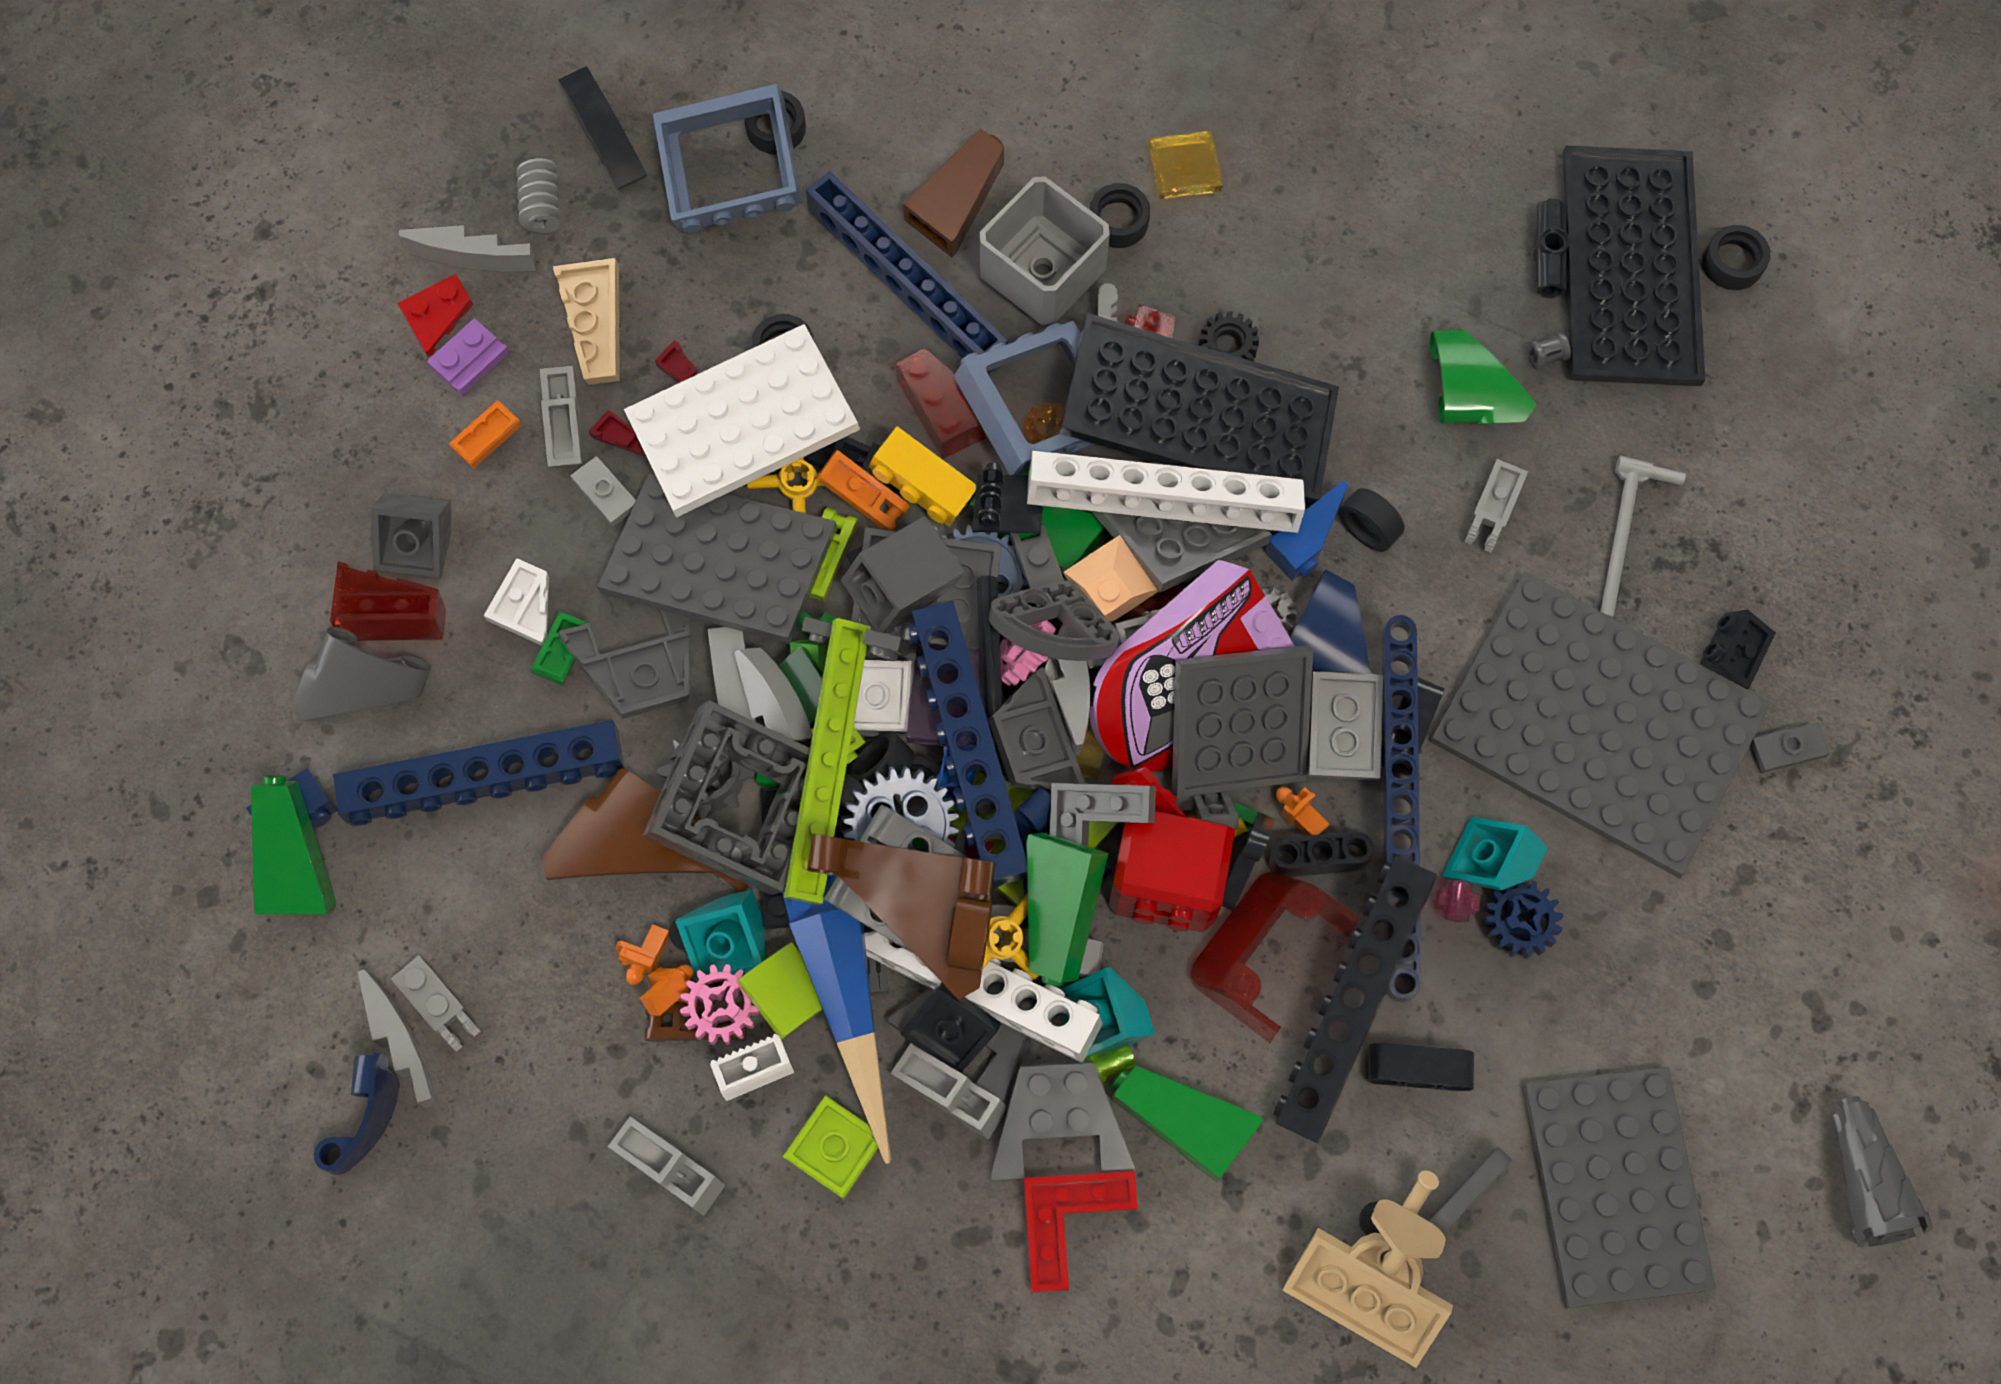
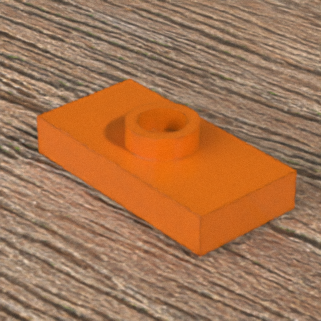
(485, 434)

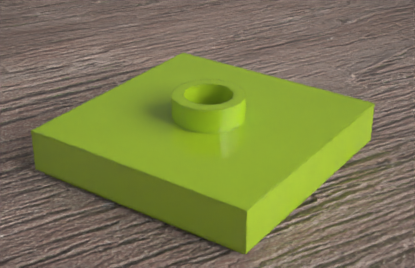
(833, 1147)

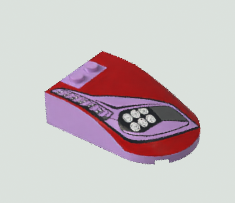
(1136, 685)

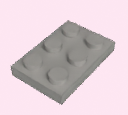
(1346, 726)

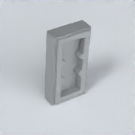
(604, 491)

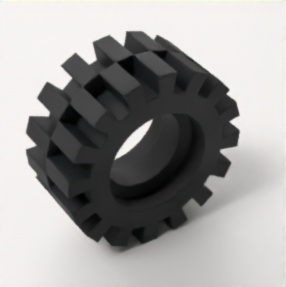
(1233, 327)

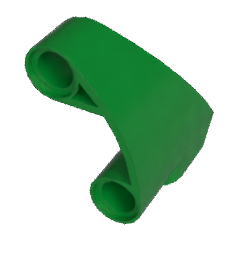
(1476, 383)

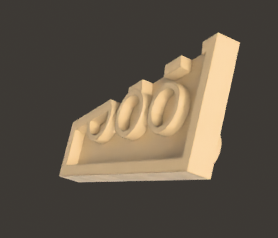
(592, 310)

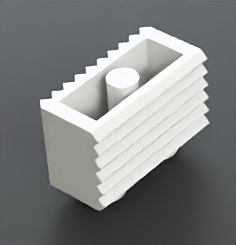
(751, 1067)

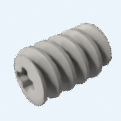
(538, 195)

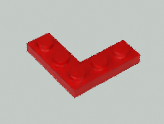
(1055, 1196)

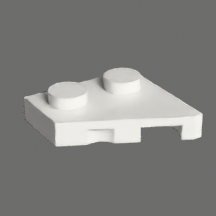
(522, 602)

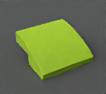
(782, 990)

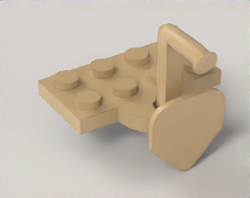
(1375, 1291)

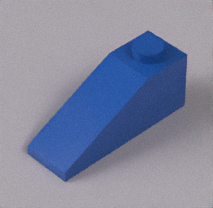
(1299, 551)

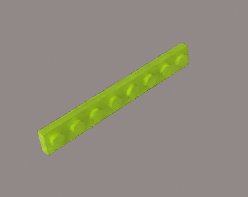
(827, 756)

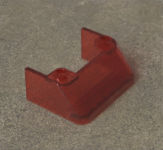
(1221, 965)

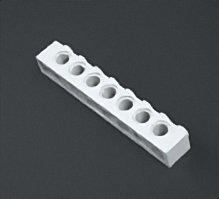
(1165, 491)
(1071, 1039)

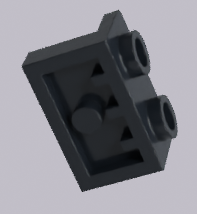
(1738, 647)

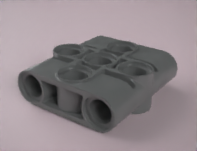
(888, 830)

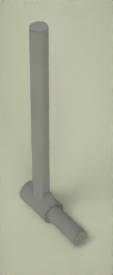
(1633, 473)

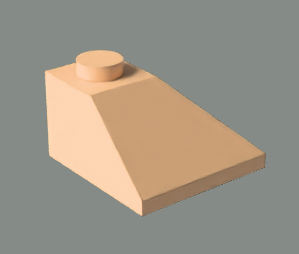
(1112, 579)

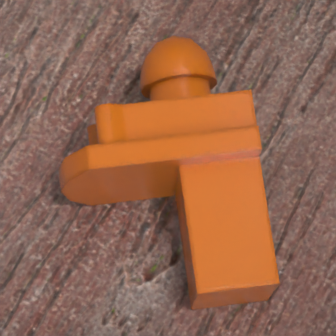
(1300, 812)
(645, 958)
(666, 988)

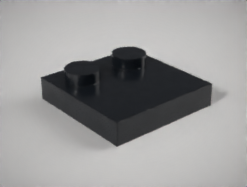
(950, 1028)

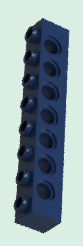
(901, 268)
(943, 622)
(356, 786)

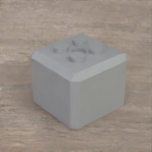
(1047, 229)

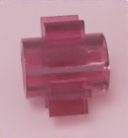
(1457, 901)

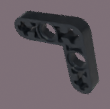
(1249, 854)

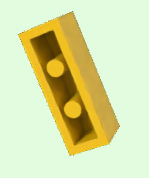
(922, 477)

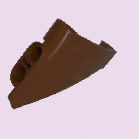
(609, 839)
(925, 898)

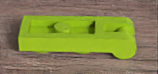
(835, 554)

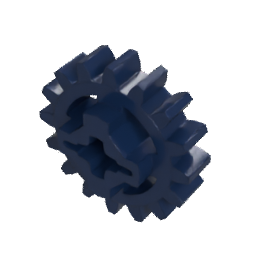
(1528, 932)

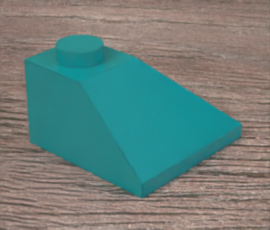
(1495, 854)
(724, 933)
(1120, 1007)

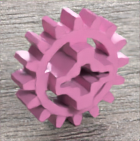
(1018, 662)
(710, 1018)

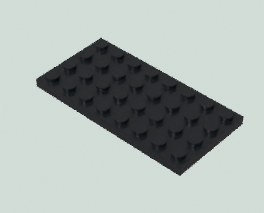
(1633, 266)
(1197, 406)

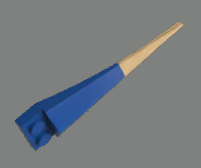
(837, 965)

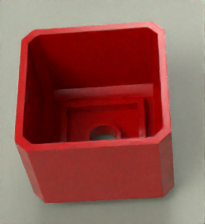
(1172, 872)

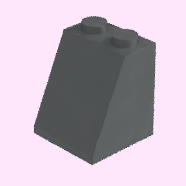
(902, 574)

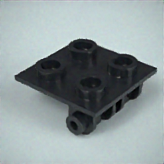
(1003, 504)

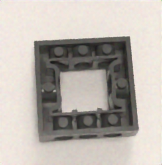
(727, 734)

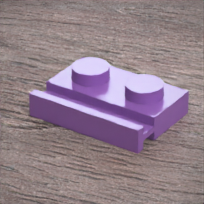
(468, 357)

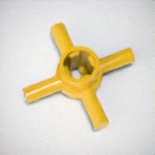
(796, 493)
(1012, 938)

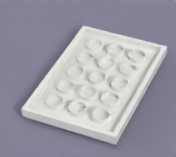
(741, 420)

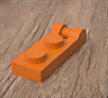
(862, 491)

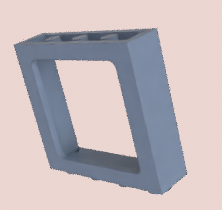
(677, 121)
(990, 407)

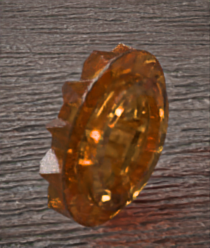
(1034, 429)

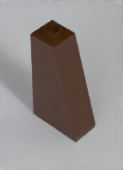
(955, 192)

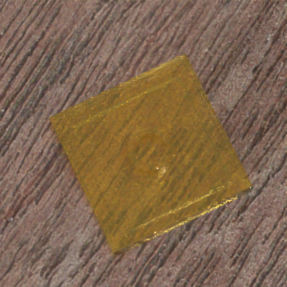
(1185, 164)

